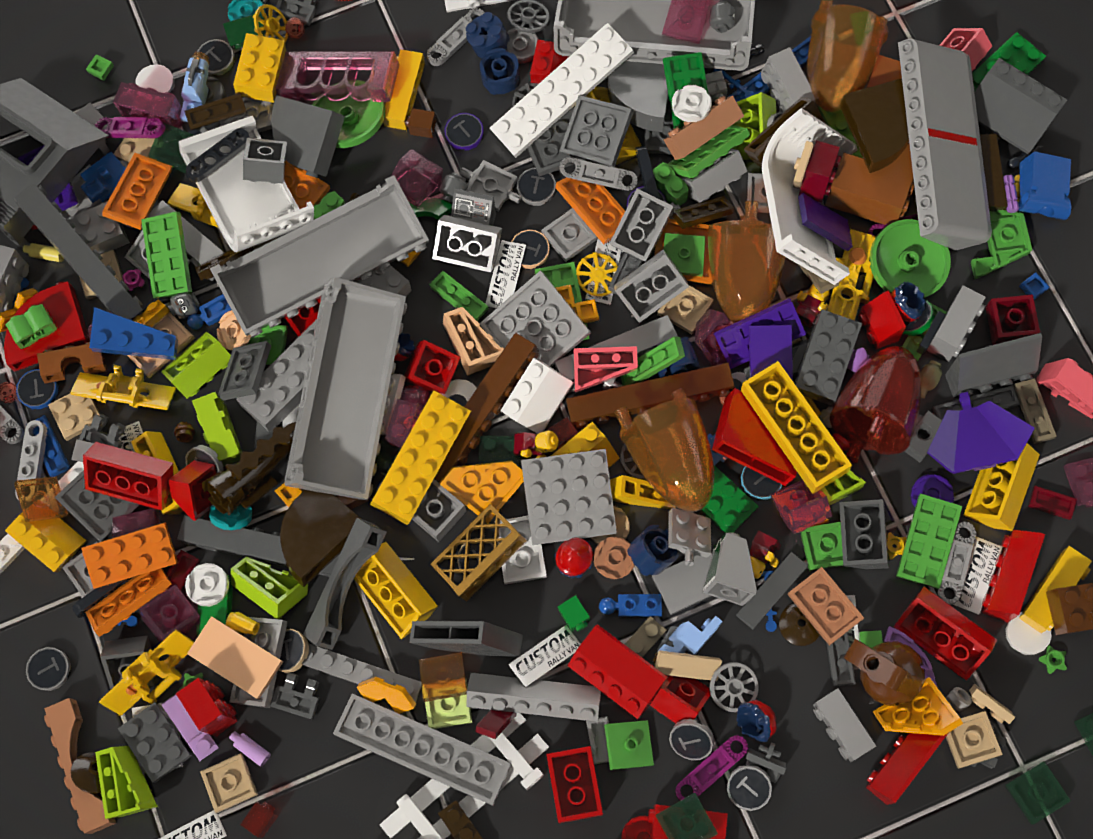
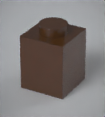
(421, 123)

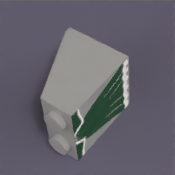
(731, 571)

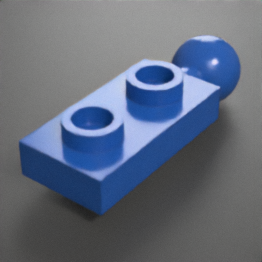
(210, 312)
(633, 605)

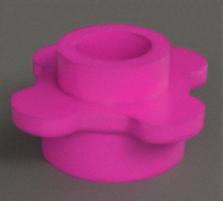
(133, 274)

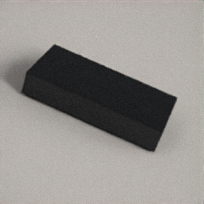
(931, 333)

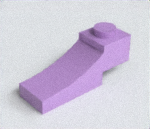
(199, 741)

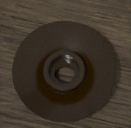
(792, 631)
(83, 775)

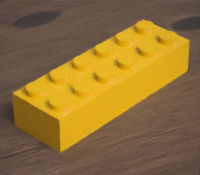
(795, 427)
(420, 457)

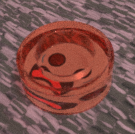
(294, 27)
(8, 392)

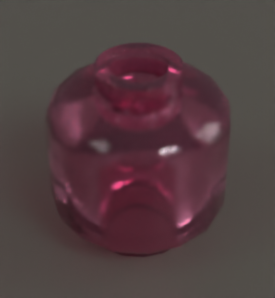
(415, 394)

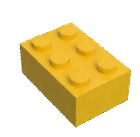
(259, 67)

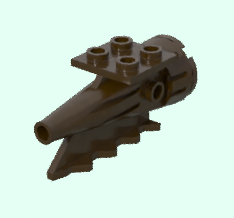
(250, 478)

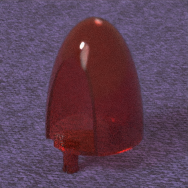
(880, 404)

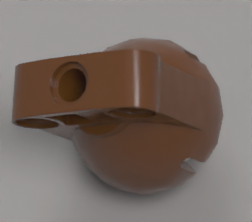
(888, 671)

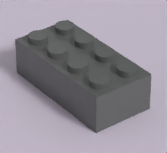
(827, 357)

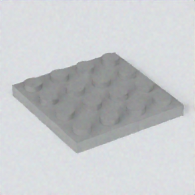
(539, 316)
(568, 496)

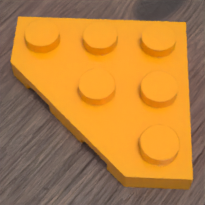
(483, 485)
(925, 714)

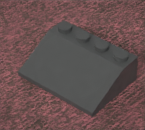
(1016, 105)
(995, 366)

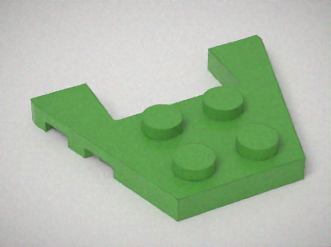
(1007, 242)

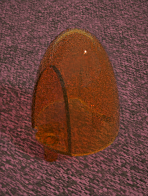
(842, 51)
(744, 264)
(672, 451)

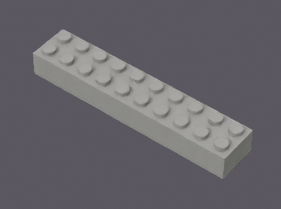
(284, 379)

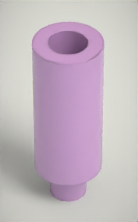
(250, 748)

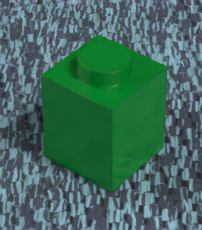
(574, 614)

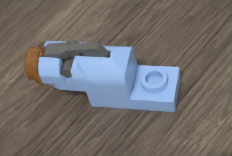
(194, 87)
(688, 637)

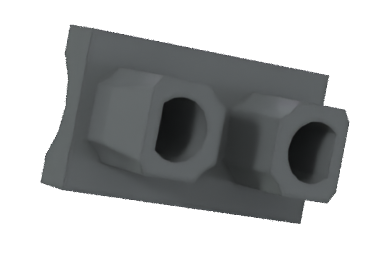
(775, 766)

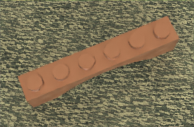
(65, 722)

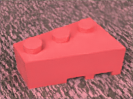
(602, 364)
(1070, 382)

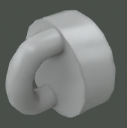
(611, 383)
(959, 699)

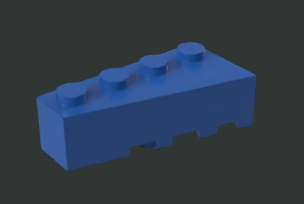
(126, 337)

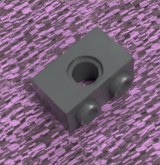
(929, 425)

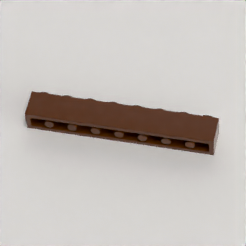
(641, 396)
(489, 399)

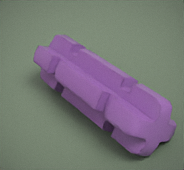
(1011, 194)

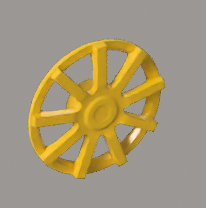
(270, 23)
(596, 274)

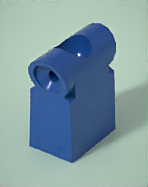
(1045, 185)

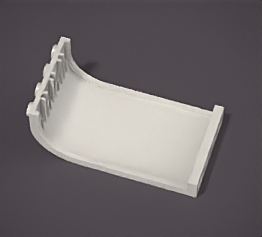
(778, 172)
(243, 209)

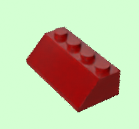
(127, 475)
(1012, 575)
(945, 633)
(617, 671)
(902, 765)

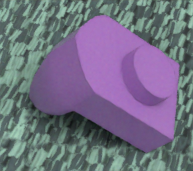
(857, 358)

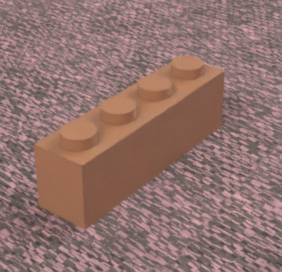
(695, 134)

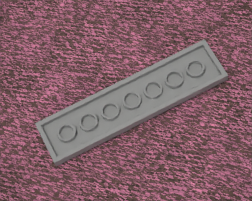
(422, 749)

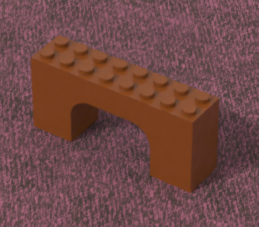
(879, 194)

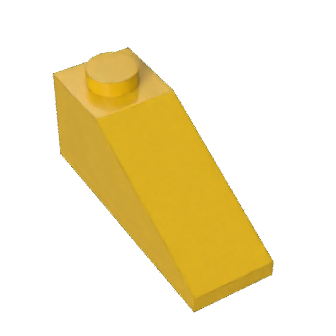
(636, 492)

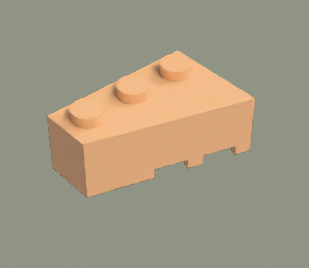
(470, 341)

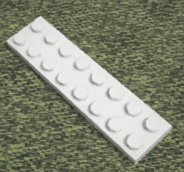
(561, 90)

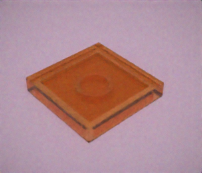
(39, 499)
(443, 677)

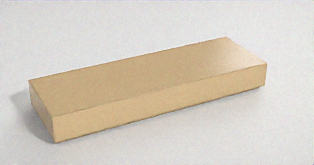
(687, 665)

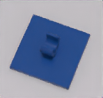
(109, 172)

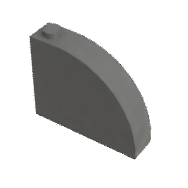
(643, 90)
(309, 134)
(466, 637)

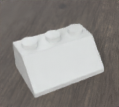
(537, 396)

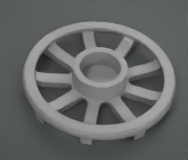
(733, 686)

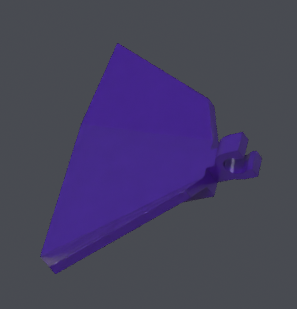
(978, 437)

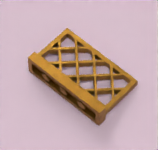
(487, 567)

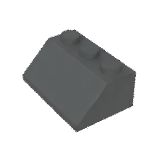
(864, 534)

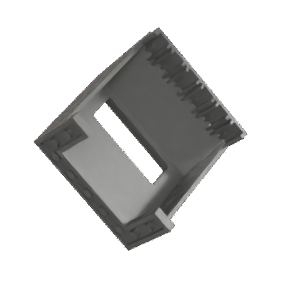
(67, 147)

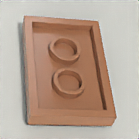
(825, 606)

